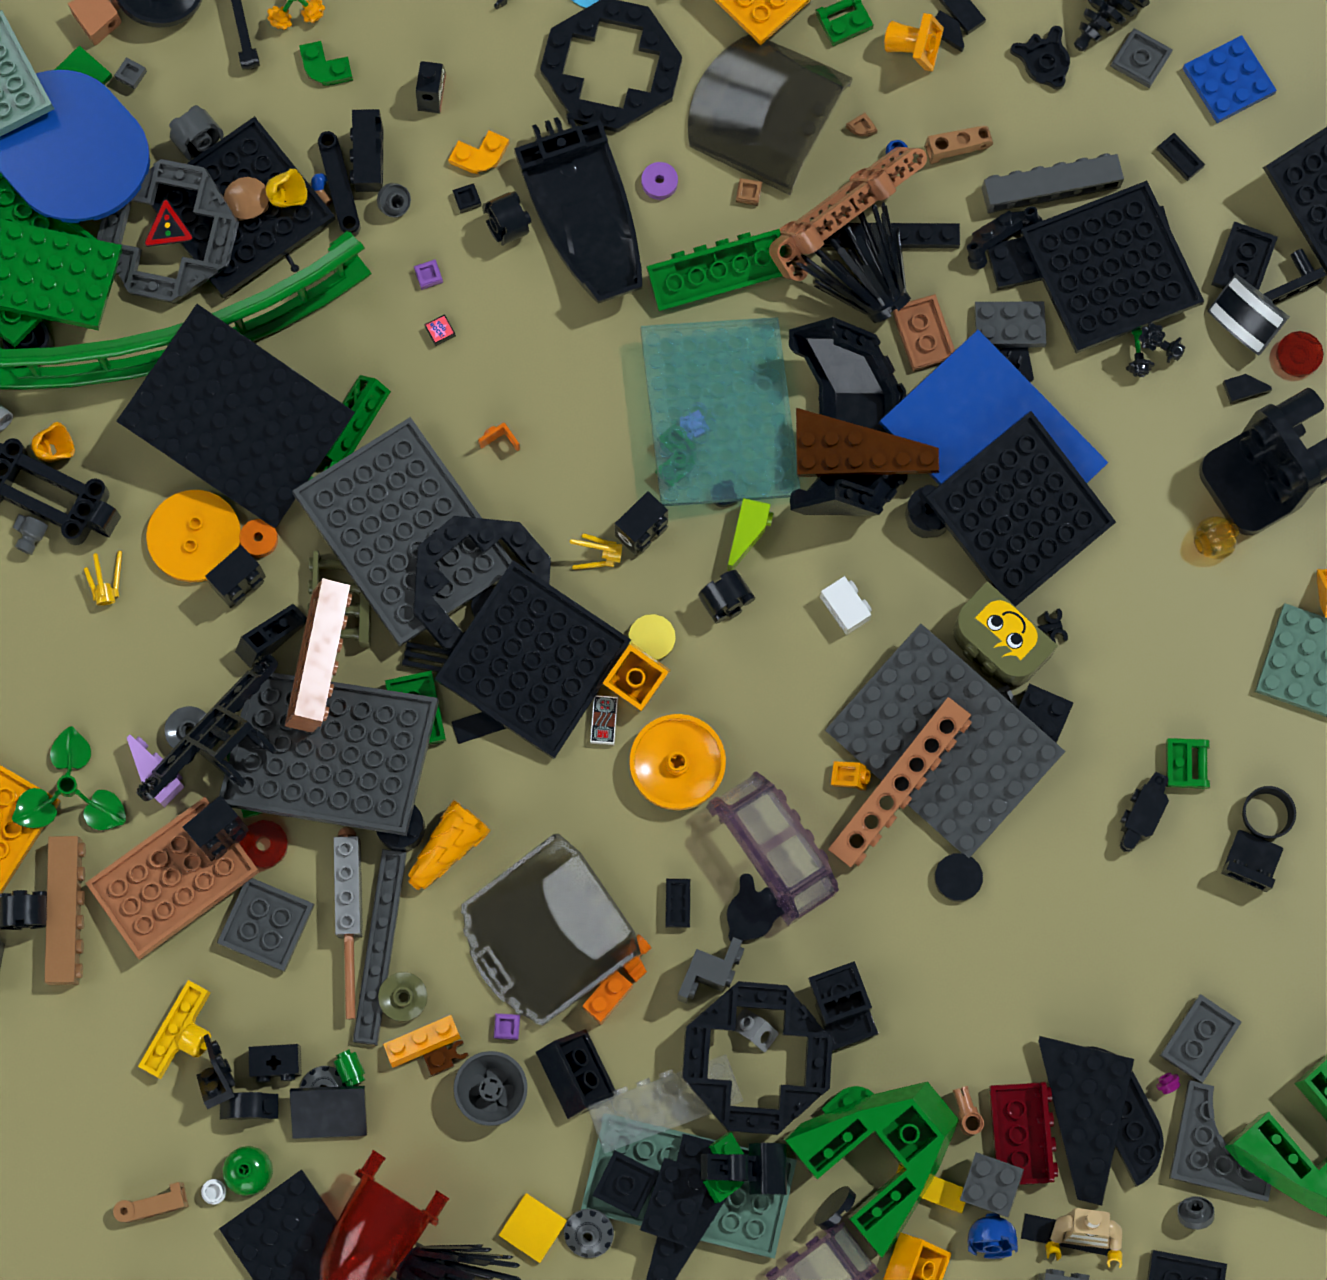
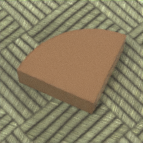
(862, 126)

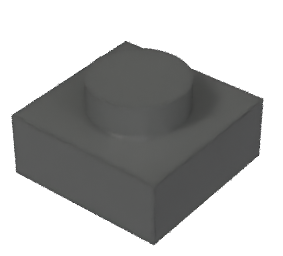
(130, 73)

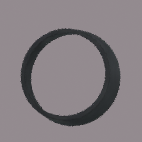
(1284, 797)

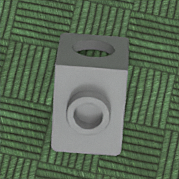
(753, 1027)

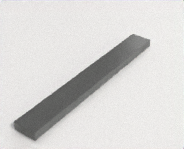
(379, 945)

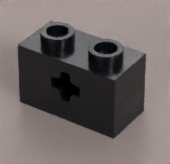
(287, 1054)

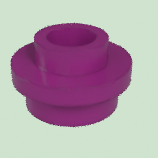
(1168, 1083)

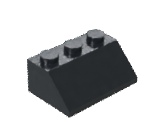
(575, 1072)

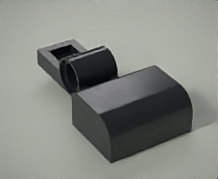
(763, 1168)

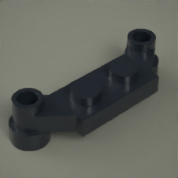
(997, 231)

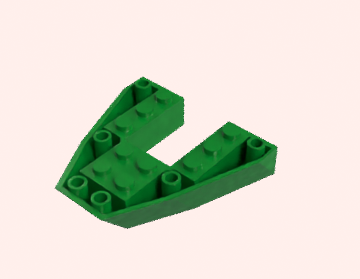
(910, 1124)
(1274, 1156)

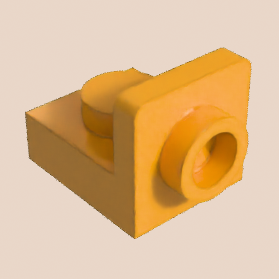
(850, 775)

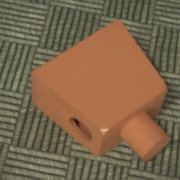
(96, 17)

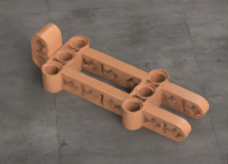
(867, 184)

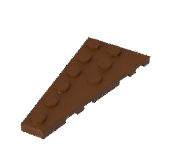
(847, 449)

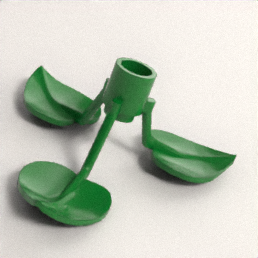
(36, 809)

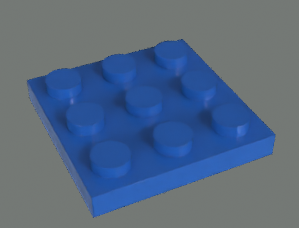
(1229, 79)

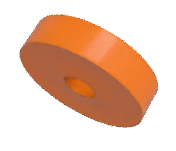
(258, 548)

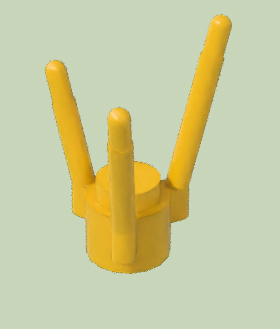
(611, 551)
(103, 592)

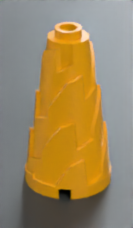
(449, 842)

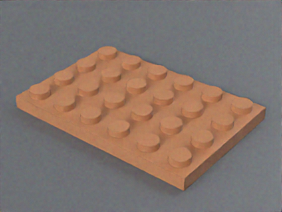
(167, 883)

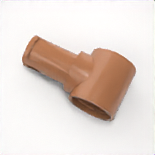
(967, 1110)

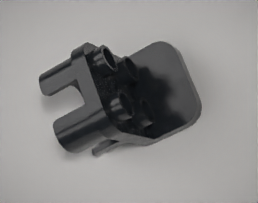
(1267, 467)

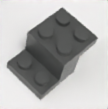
(711, 971)

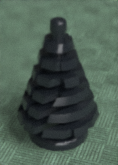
(1097, 21)

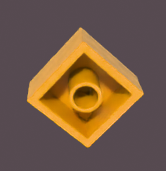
(636, 676)

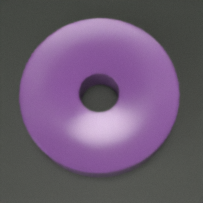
(659, 190)

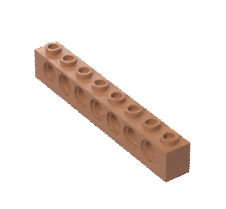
(855, 856)

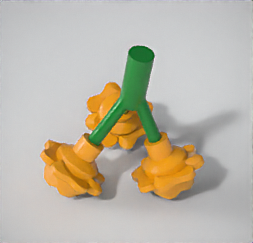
(281, 19)

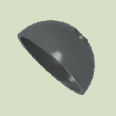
(484, 1075)

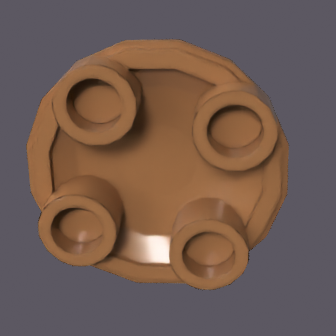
(246, 198)

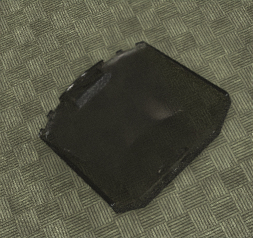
(763, 109)
(547, 931)

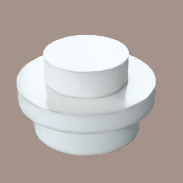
(213, 1191)

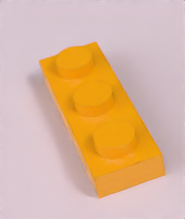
(421, 1041)

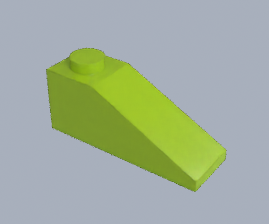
(749, 529)

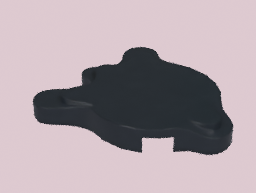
(1044, 59)
(752, 912)

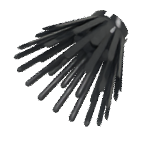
(880, 274)
(442, 1263)

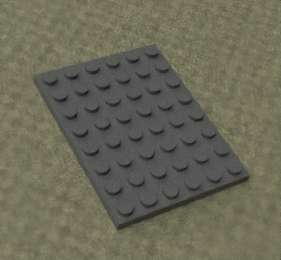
(377, 513)
(987, 767)
(349, 771)

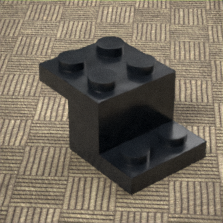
(843, 1005)

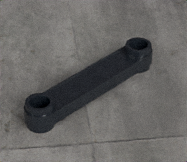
(248, 56)
(338, 183)

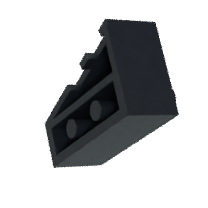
(367, 150)

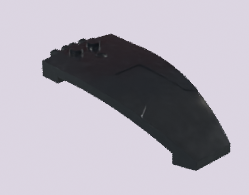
(583, 206)

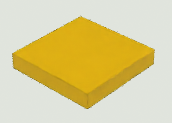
(533, 1228)

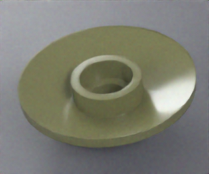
(394, 987)

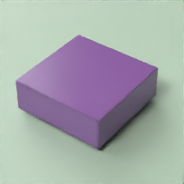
(428, 274)
(507, 1026)

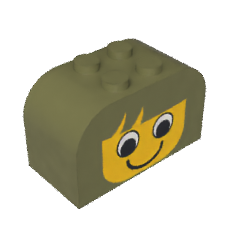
(1001, 638)

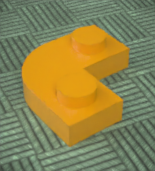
(480, 159)

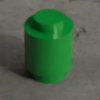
(349, 1068)

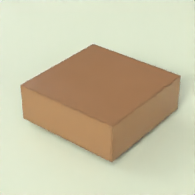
(749, 192)

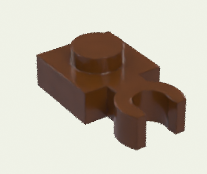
(441, 1058)

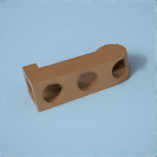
(957, 143)
(132, 1211)

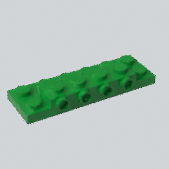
(714, 269)

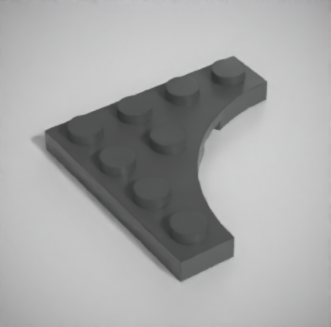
(1201, 1152)

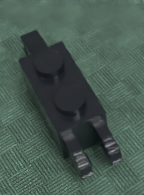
(1145, 812)

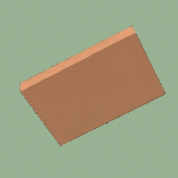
(923, 333)

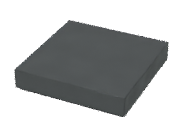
(1141, 58)

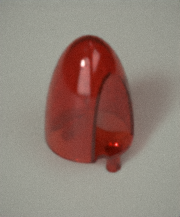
(375, 1229)

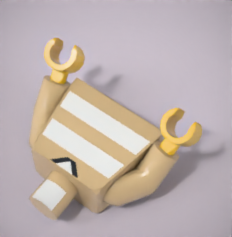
(1087, 1229)

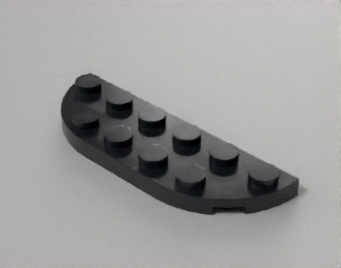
(1139, 1134)

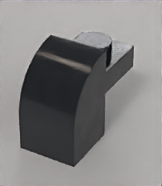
(250, 1106)

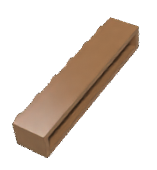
(64, 910)

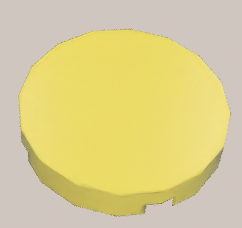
(653, 635)

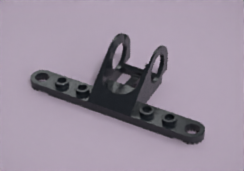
(215, 728)

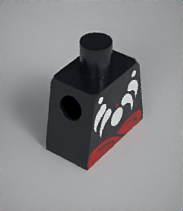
(431, 82)

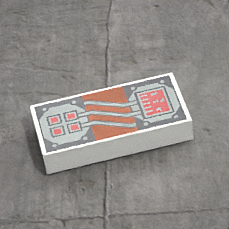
(604, 720)

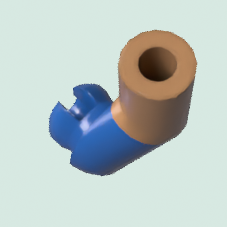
(317, 183)

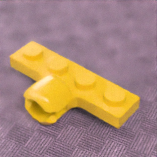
(178, 1031)

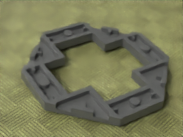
(191, 272)

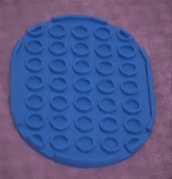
(80, 156)

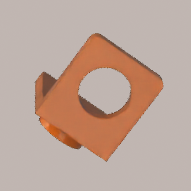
(495, 432)

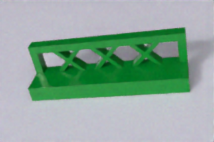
(366, 406)

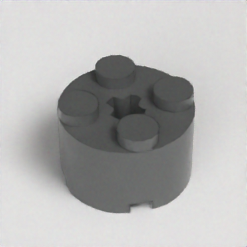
(195, 132)

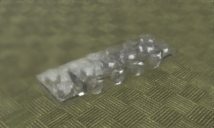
(654, 1106)

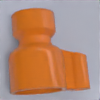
(636, 968)

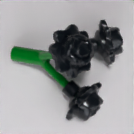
(1150, 338)

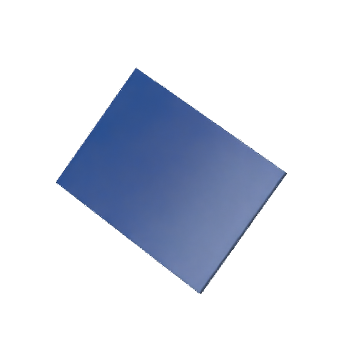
(973, 402)

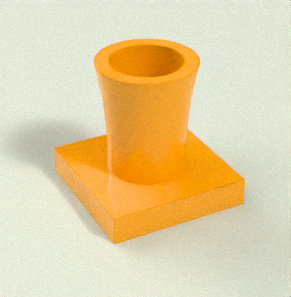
(921, 41)

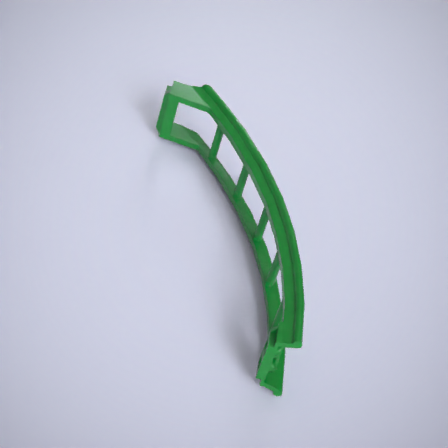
(341, 258)

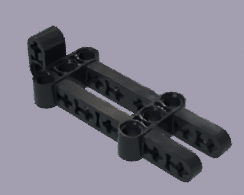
(101, 518)

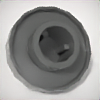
(393, 200)
(1196, 1213)

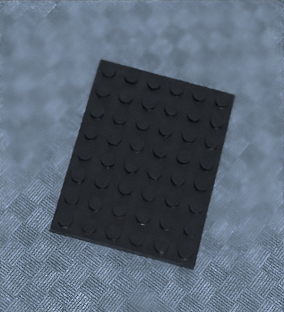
(235, 416)

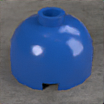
(992, 1236)

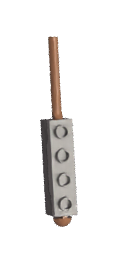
(348, 904)

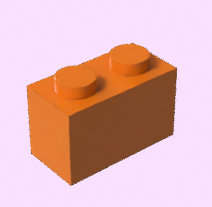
(607, 997)

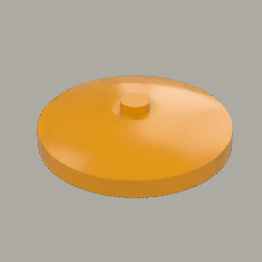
(677, 762)

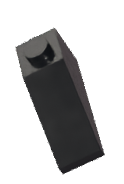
(270, 635)

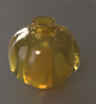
(1216, 537)

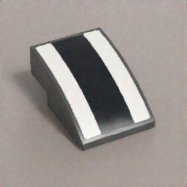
(1248, 314)

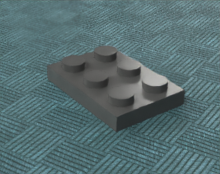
(1012, 323)
(1200, 1038)

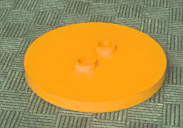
(192, 534)

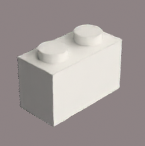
(846, 605)

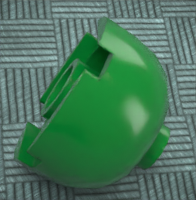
(259, 1171)

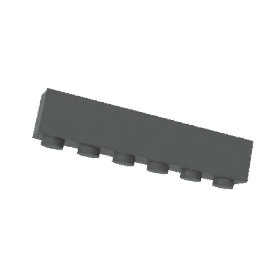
(1052, 183)

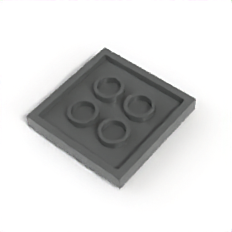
(266, 924)

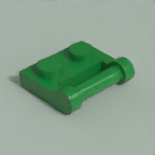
(845, 26)
(1180, 763)

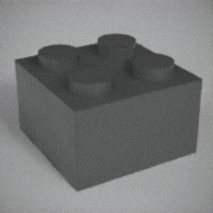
(992, 1184)

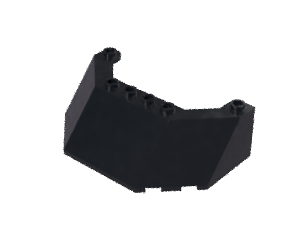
(855, 388)

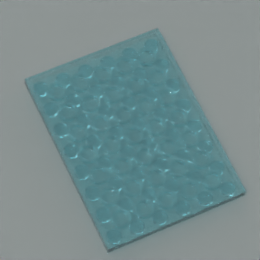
(719, 411)

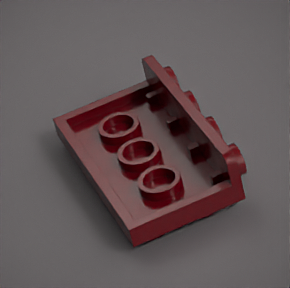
(1023, 1130)

